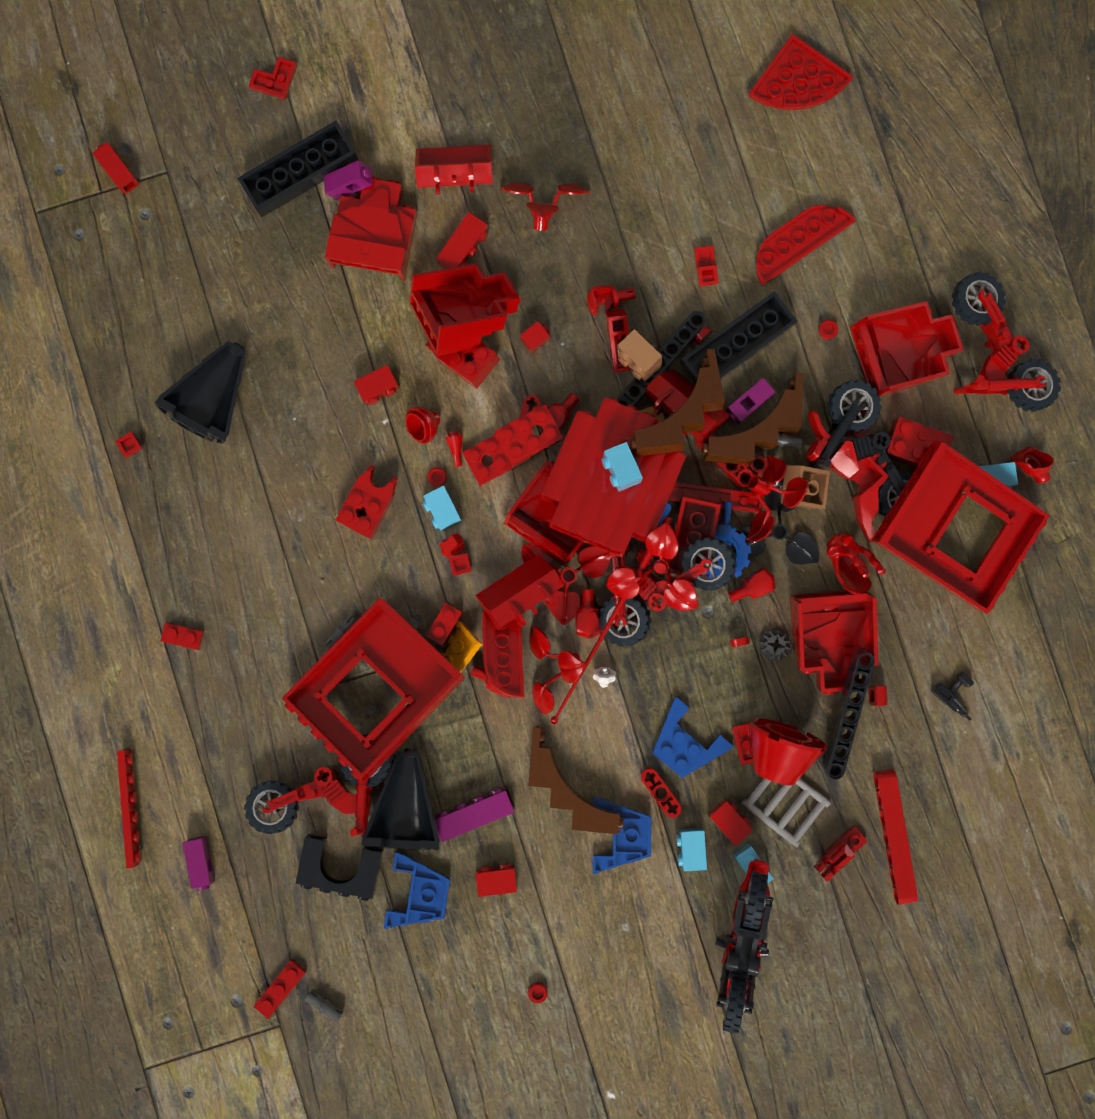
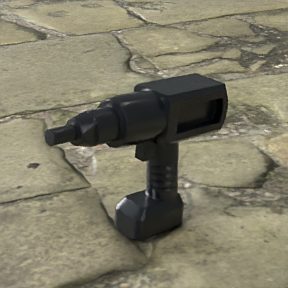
(949, 696)

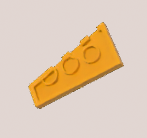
(461, 647)

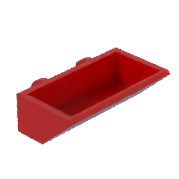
(453, 166)
(671, 391)
(520, 591)

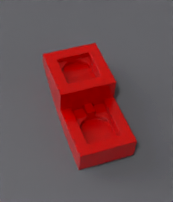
(706, 265)

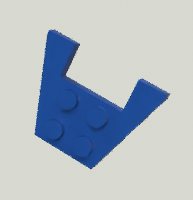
(681, 750)
(631, 843)
(426, 896)

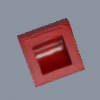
(878, 695)

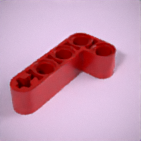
(739, 469)

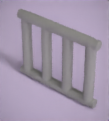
(779, 827)

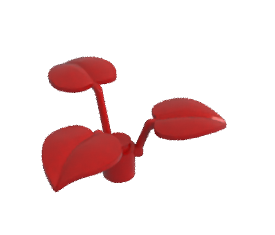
(540, 211)
(794, 494)
(661, 543)
(594, 564)
(568, 662)

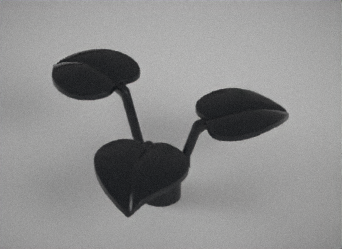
(801, 549)

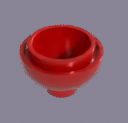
(422, 424)

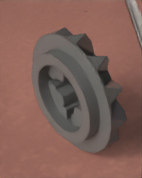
(770, 637)

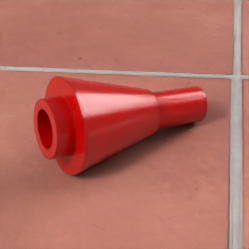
(454, 443)

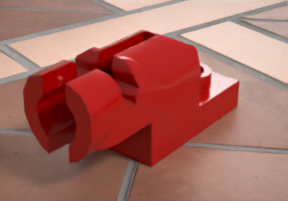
(840, 853)

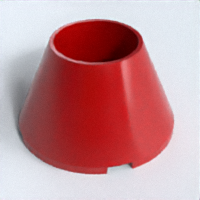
(781, 751)

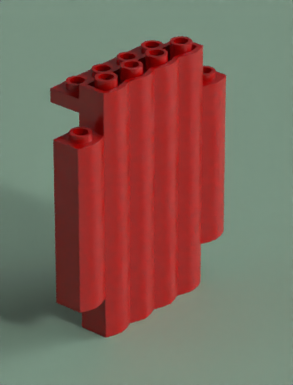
(582, 487)

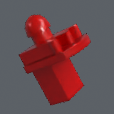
(452, 545)

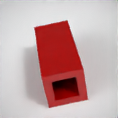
(115, 168)

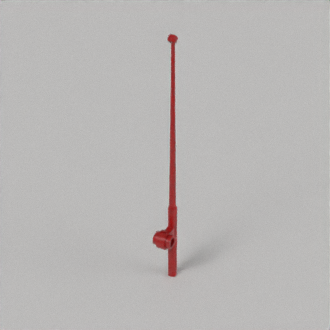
(644, 559)

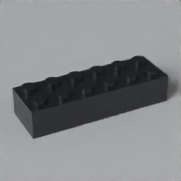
(297, 168)
(743, 337)

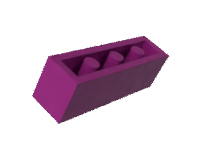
(473, 815)

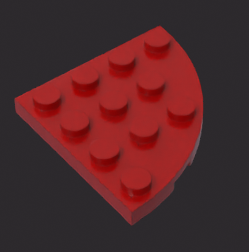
(799, 78)

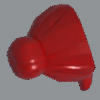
(1034, 463)

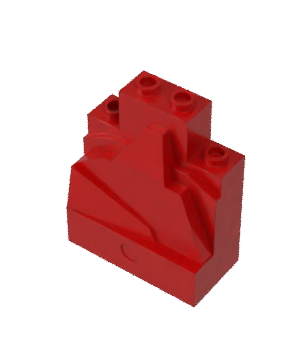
(373, 230)
(461, 305)
(905, 347)
(532, 517)
(829, 630)

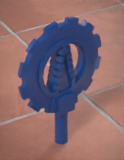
(731, 536)

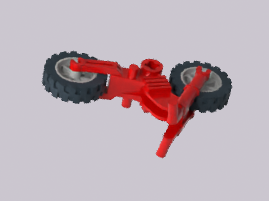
(1003, 348)
(653, 588)
(332, 789)

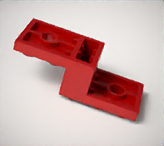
(512, 445)

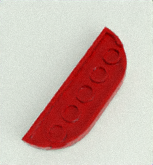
(799, 239)
(503, 657)

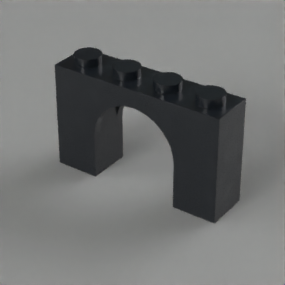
(313, 874)

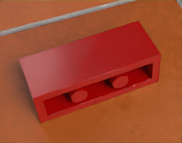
(463, 242)

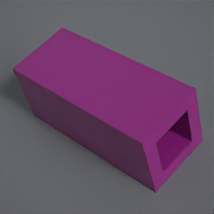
(348, 180)
(750, 401)
(198, 863)

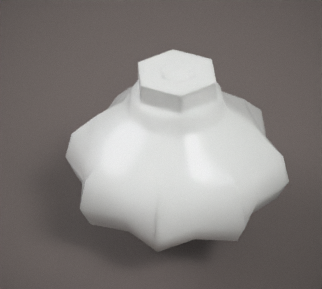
(604, 676)

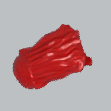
(849, 566)

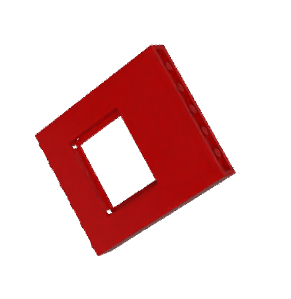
(928, 508)
(401, 660)

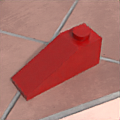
(617, 331)

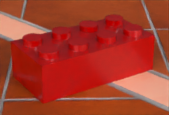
(695, 521)

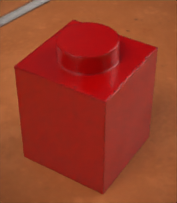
(535, 336)

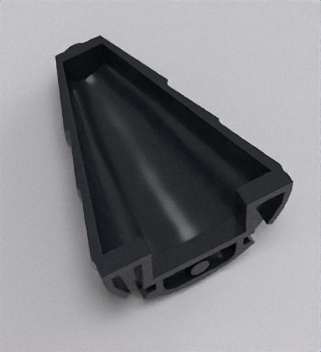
(207, 394)
(404, 808)

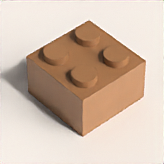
(639, 356)
(818, 485)

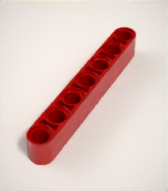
(895, 837)

